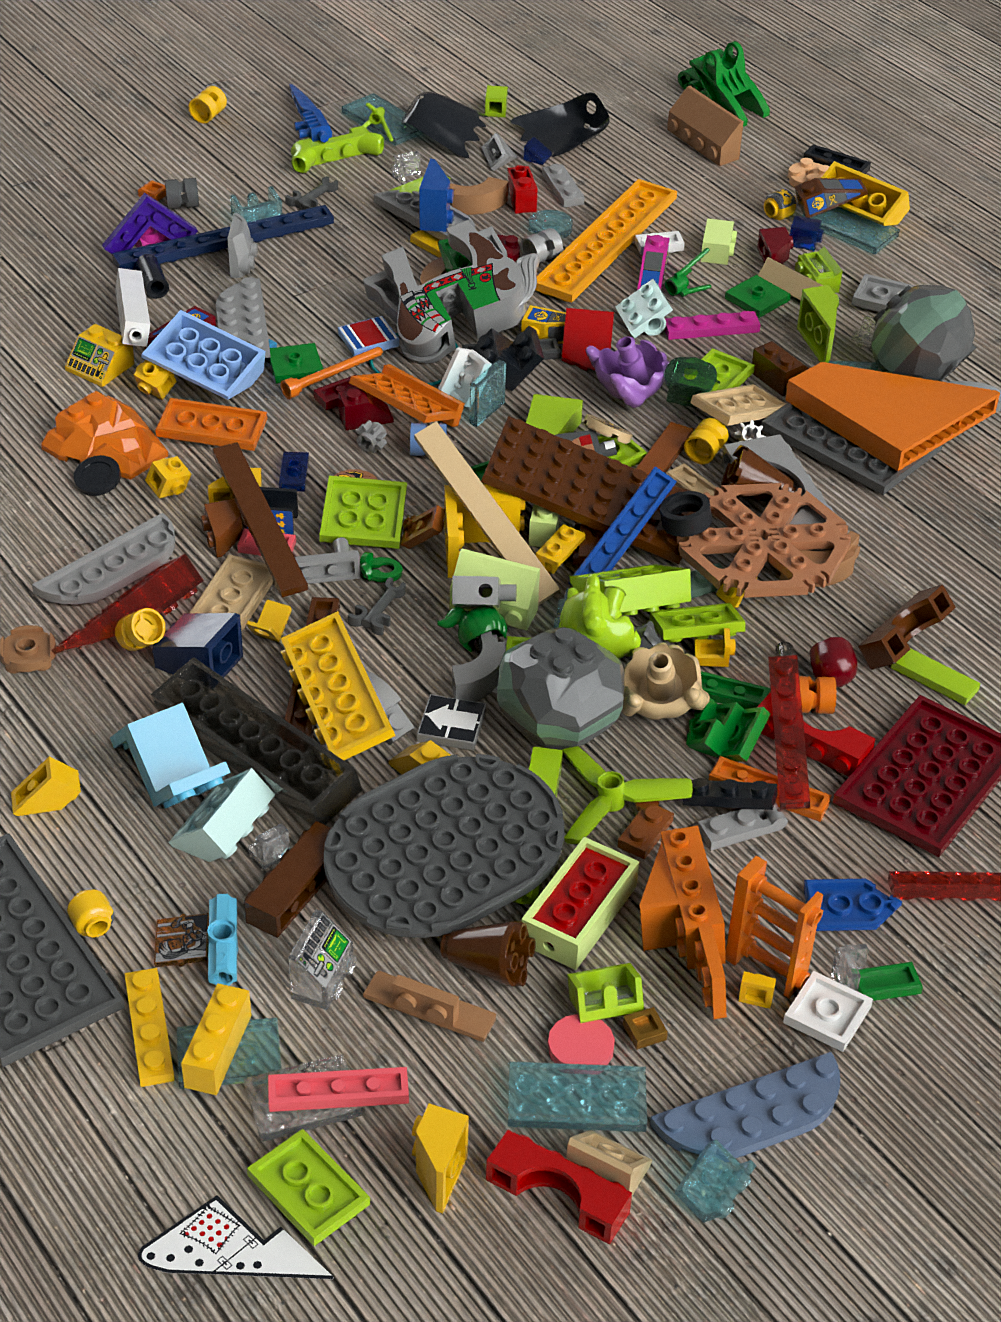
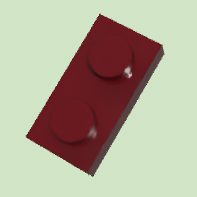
(329, 394)

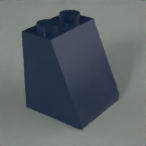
(208, 637)

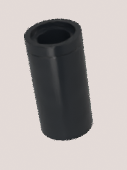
(153, 276)

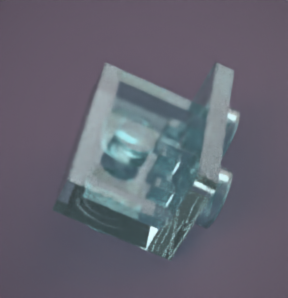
(714, 1182)

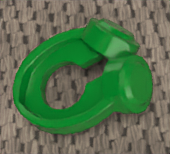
(368, 562)

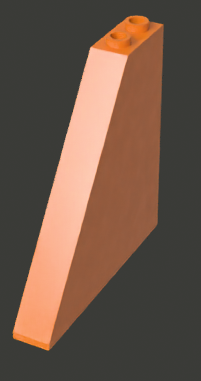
(888, 412)

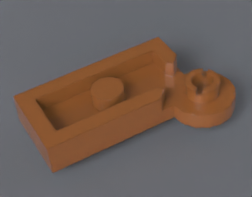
(422, 527)
(645, 828)

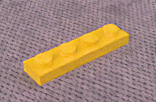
(149, 1027)

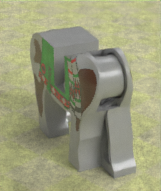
(487, 293)

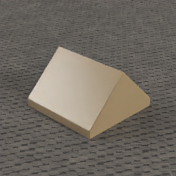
(608, 1159)

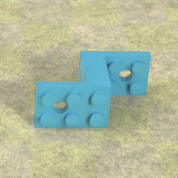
(169, 756)

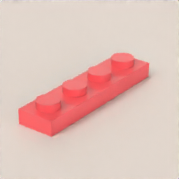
(338, 1089)

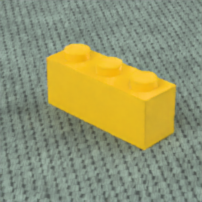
(216, 1039)

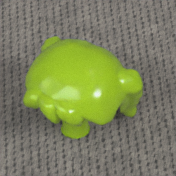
(600, 617)

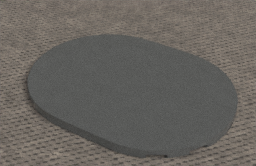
(443, 845)

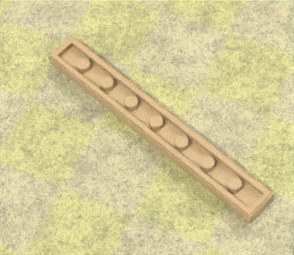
(481, 504)

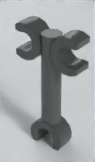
(309, 199)
(375, 617)

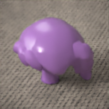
(631, 371)

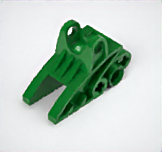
(725, 81)

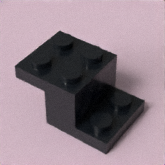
(520, 356)

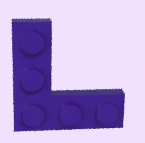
(144, 214)

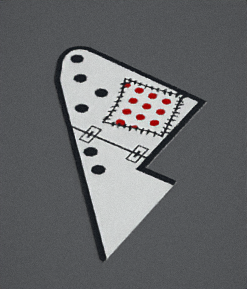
(223, 1244)

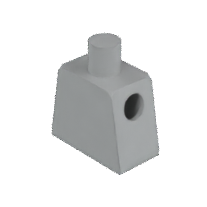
(468, 592)

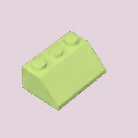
(518, 612)

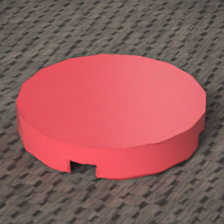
(580, 1042)

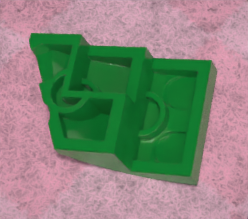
(726, 730)

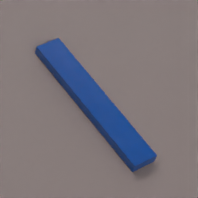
(628, 523)

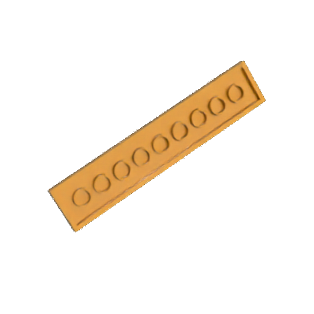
(604, 240)

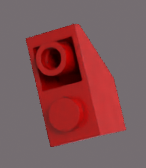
(522, 189)

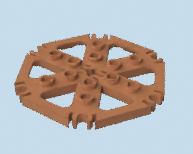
(780, 543)

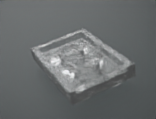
(283, 1123)

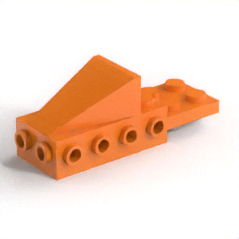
(685, 912)

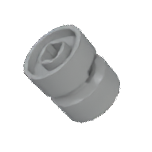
(545, 244)

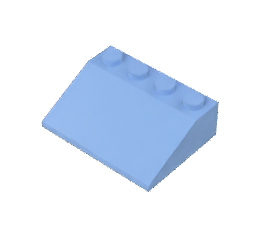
(206, 356)

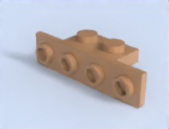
(430, 1005)

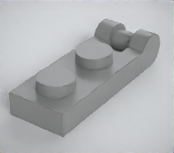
(740, 826)

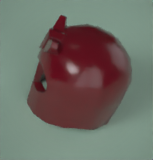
(834, 659)

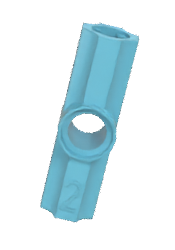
(222, 940)

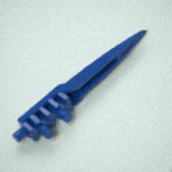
(313, 121)

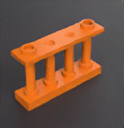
(746, 926)

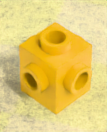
(154, 379)
(168, 477)

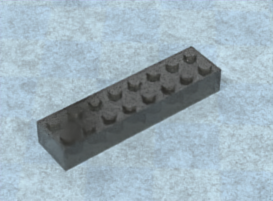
(252, 736)

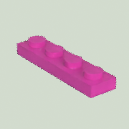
(712, 325)

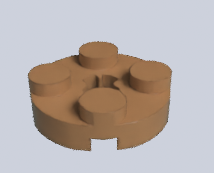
(20, 660)

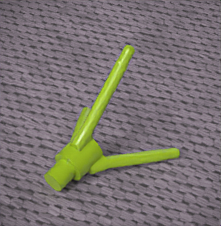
(377, 117)

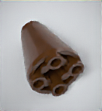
(492, 951)

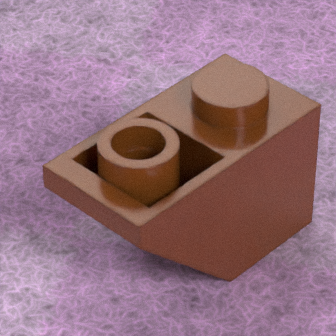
(223, 525)

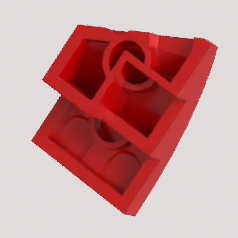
(585, 329)

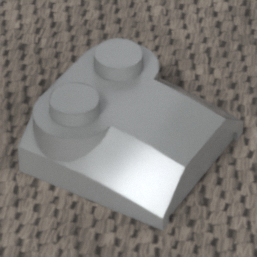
(241, 248)

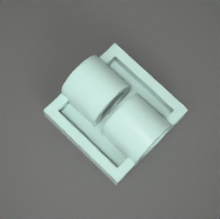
(645, 310)

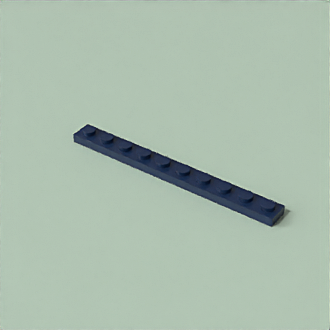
(217, 239)

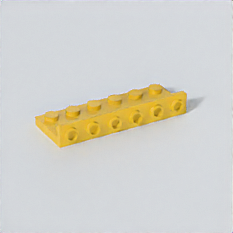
(335, 688)

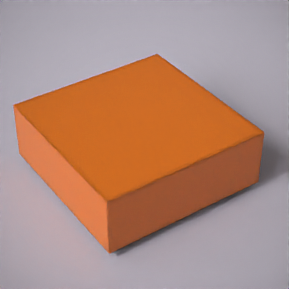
(153, 189)

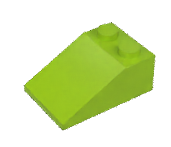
(818, 320)

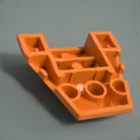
(104, 428)

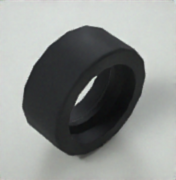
(685, 502)

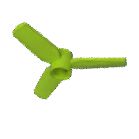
(614, 792)

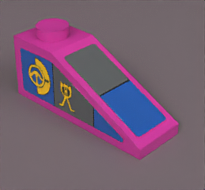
(654, 260)

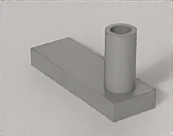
(331, 566)

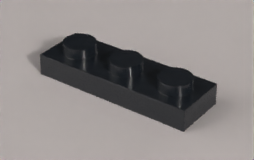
(827, 157)
(732, 794)

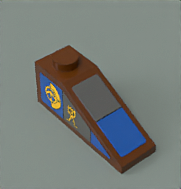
(827, 193)

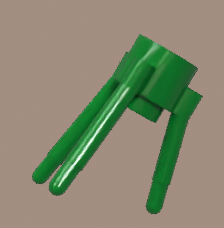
(678, 283)

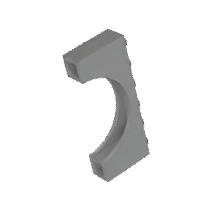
(779, 454)

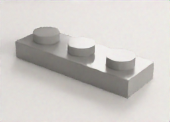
(563, 185)

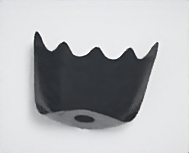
(444, 120)
(562, 125)

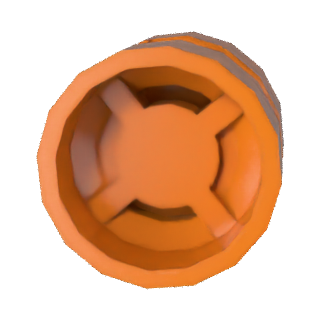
(818, 694)

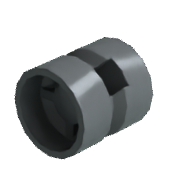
(174, 189)

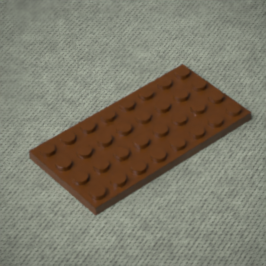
(572, 482)

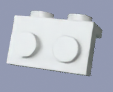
(462, 370)

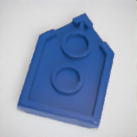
(851, 904)

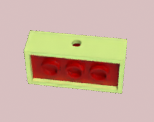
(580, 902)

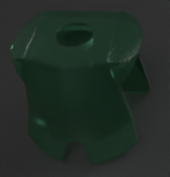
(682, 389)

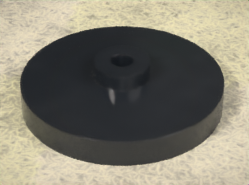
(97, 475)

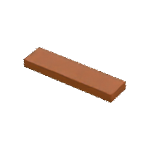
(730, 769)

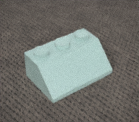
(224, 817)

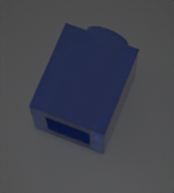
(806, 232)

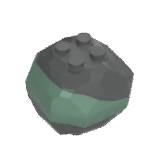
(923, 332)
(560, 688)

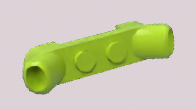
(359, 141)

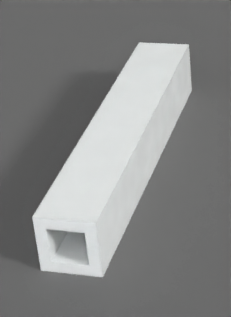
(132, 307)

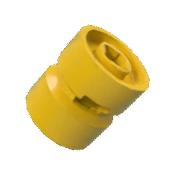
(207, 104)
(706, 441)
(140, 629)

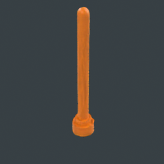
(292, 386)

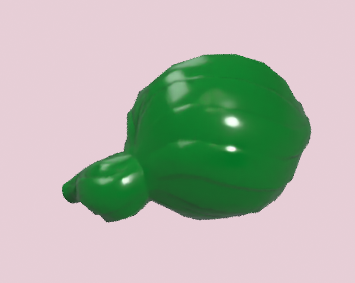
(474, 623)

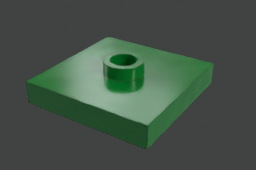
(757, 295)
(294, 361)

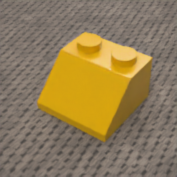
(440, 1151)

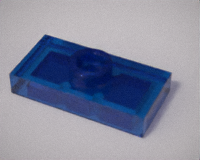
(294, 470)

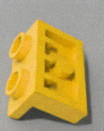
(559, 547)

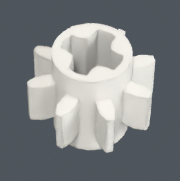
(748, 429)

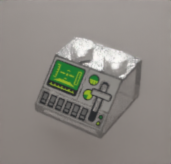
(320, 962)

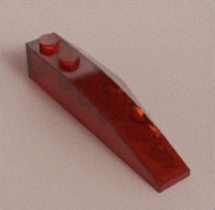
(156, 591)

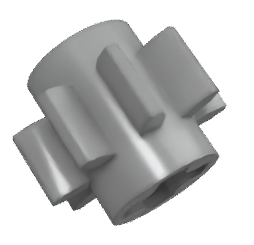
(371, 436)

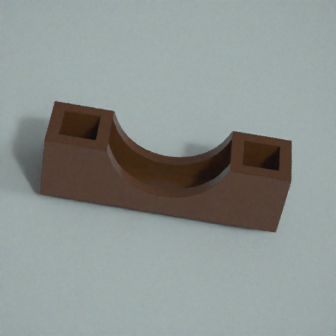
(890, 640)

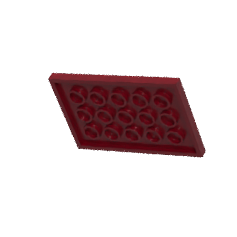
(925, 776)

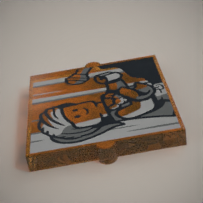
(181, 940)

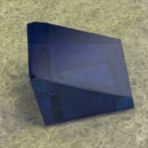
(536, 152)

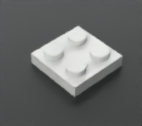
(828, 1011)

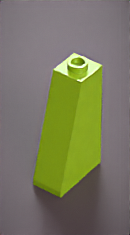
(555, 413)

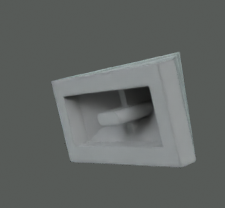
(497, 152)

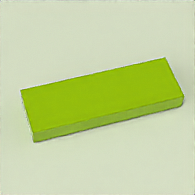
(937, 676)

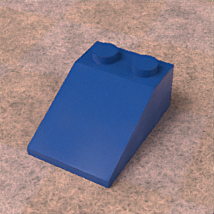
(435, 199)

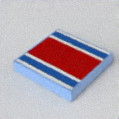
(367, 335)

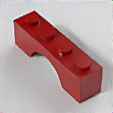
(837, 749)
(522, 1164)

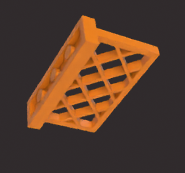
(411, 395)

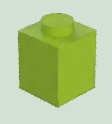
(496, 101)

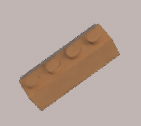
(706, 127)

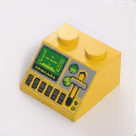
(99, 356)

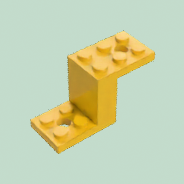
(461, 527)

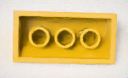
(884, 202)

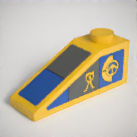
(546, 322)

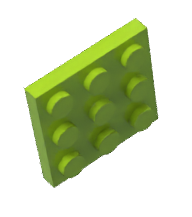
(364, 511)

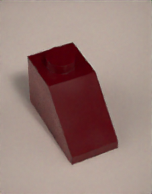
(774, 244)
(359, 406)

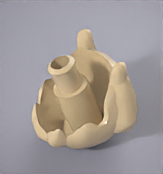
(662, 683)

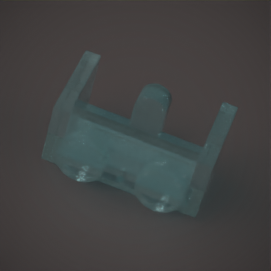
(258, 211)

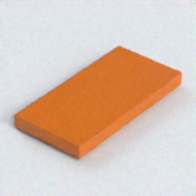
(211, 423)

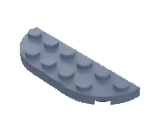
(755, 1111)

